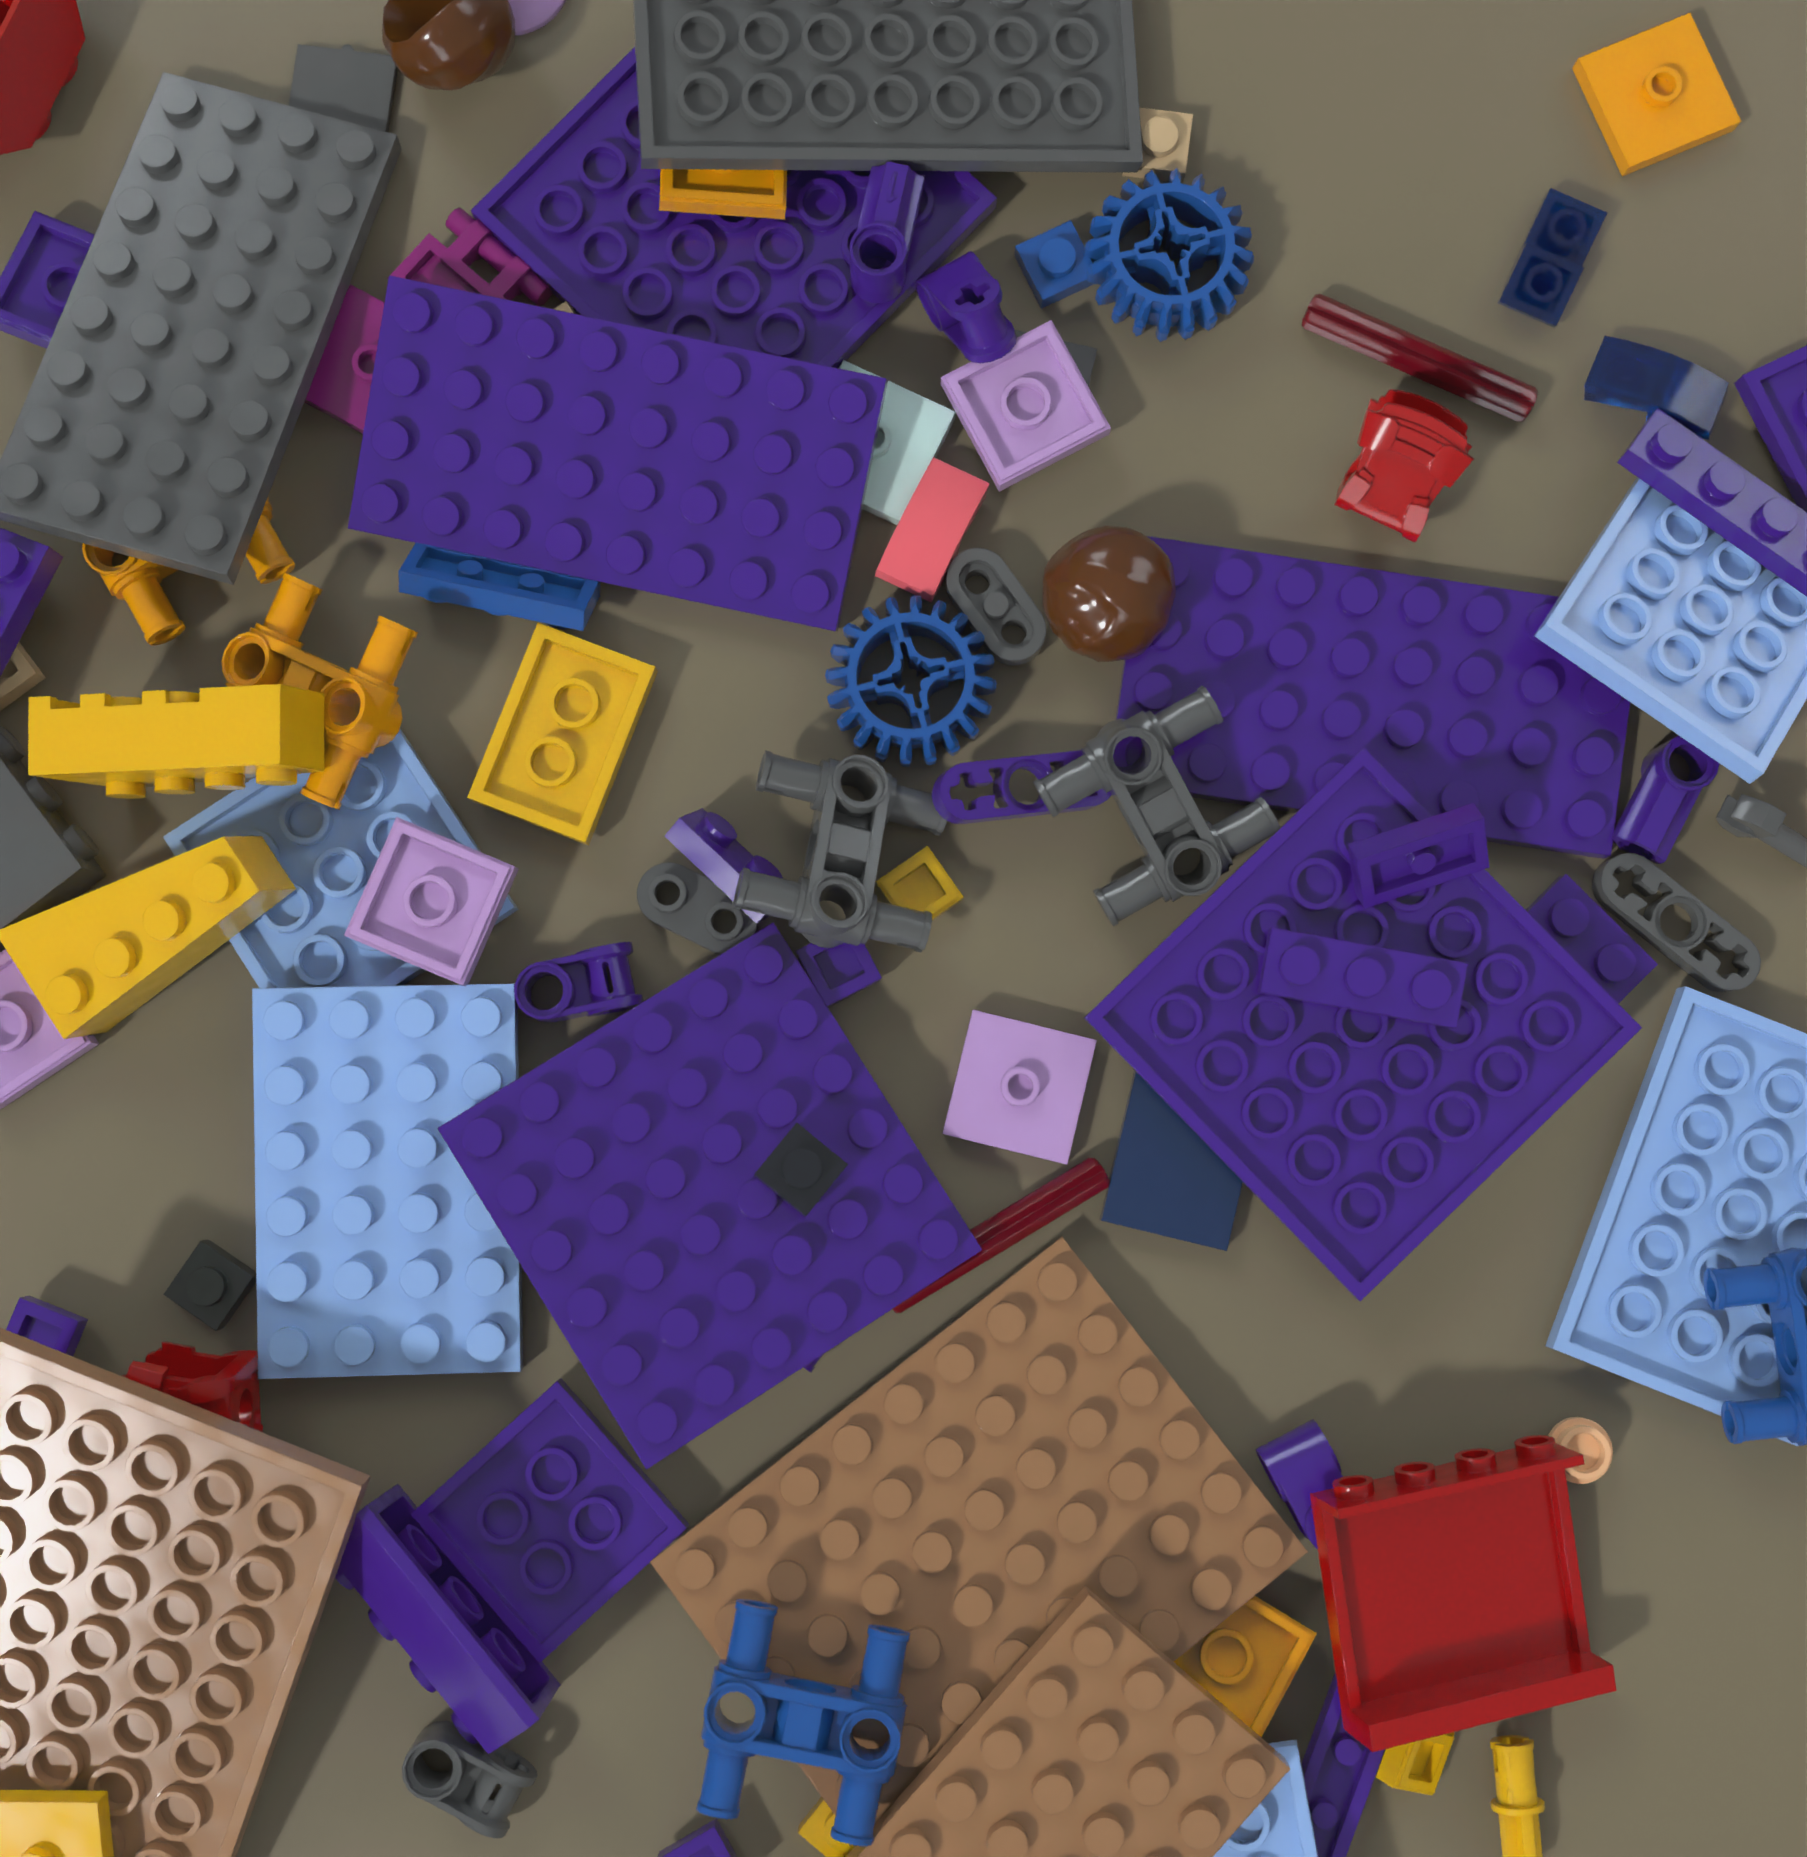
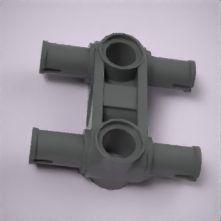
(1158, 806)
(841, 852)

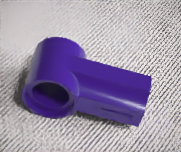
(885, 231)
(1662, 800)

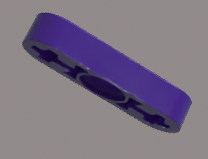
(977, 775)

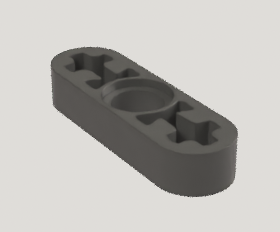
(1702, 964)

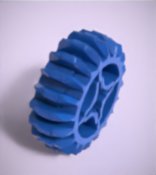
(1213, 238)
(938, 673)

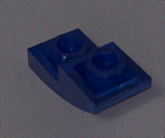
(1552, 257)
(1650, 379)

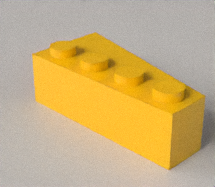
(178, 739)
(138, 935)

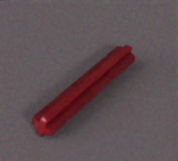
(1419, 357)
(1024, 1219)

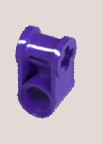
(966, 307)
(584, 984)
(1298, 1466)

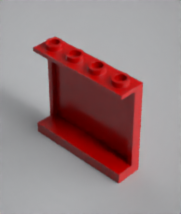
(1455, 1593)

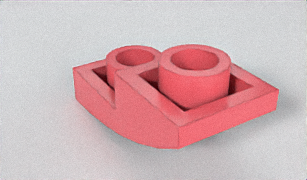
(932, 529)

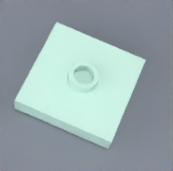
(906, 442)

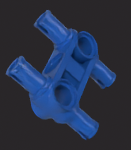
(1778, 1285)
(803, 1722)

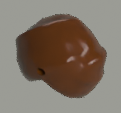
(448, 40)
(1109, 593)

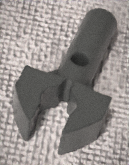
(1763, 821)

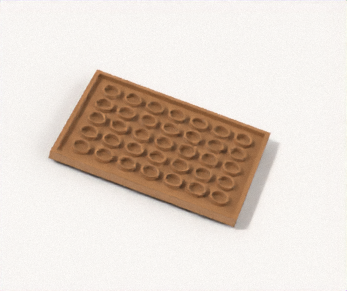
(976, 1504)
(153, 1597)

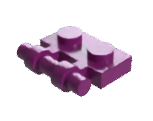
(450, 267)

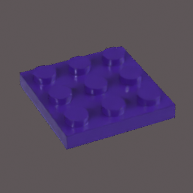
(550, 1520)

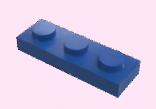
(498, 587)

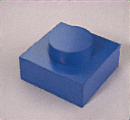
(1054, 264)

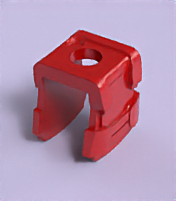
(1405, 461)
(210, 1381)

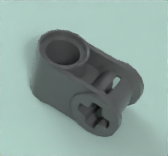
(468, 1785)

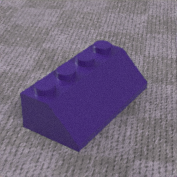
(443, 1625)

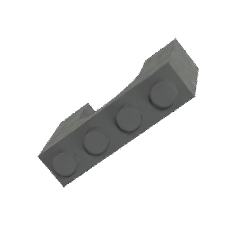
(40, 854)

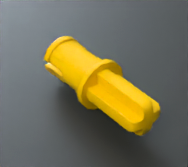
(1516, 1796)

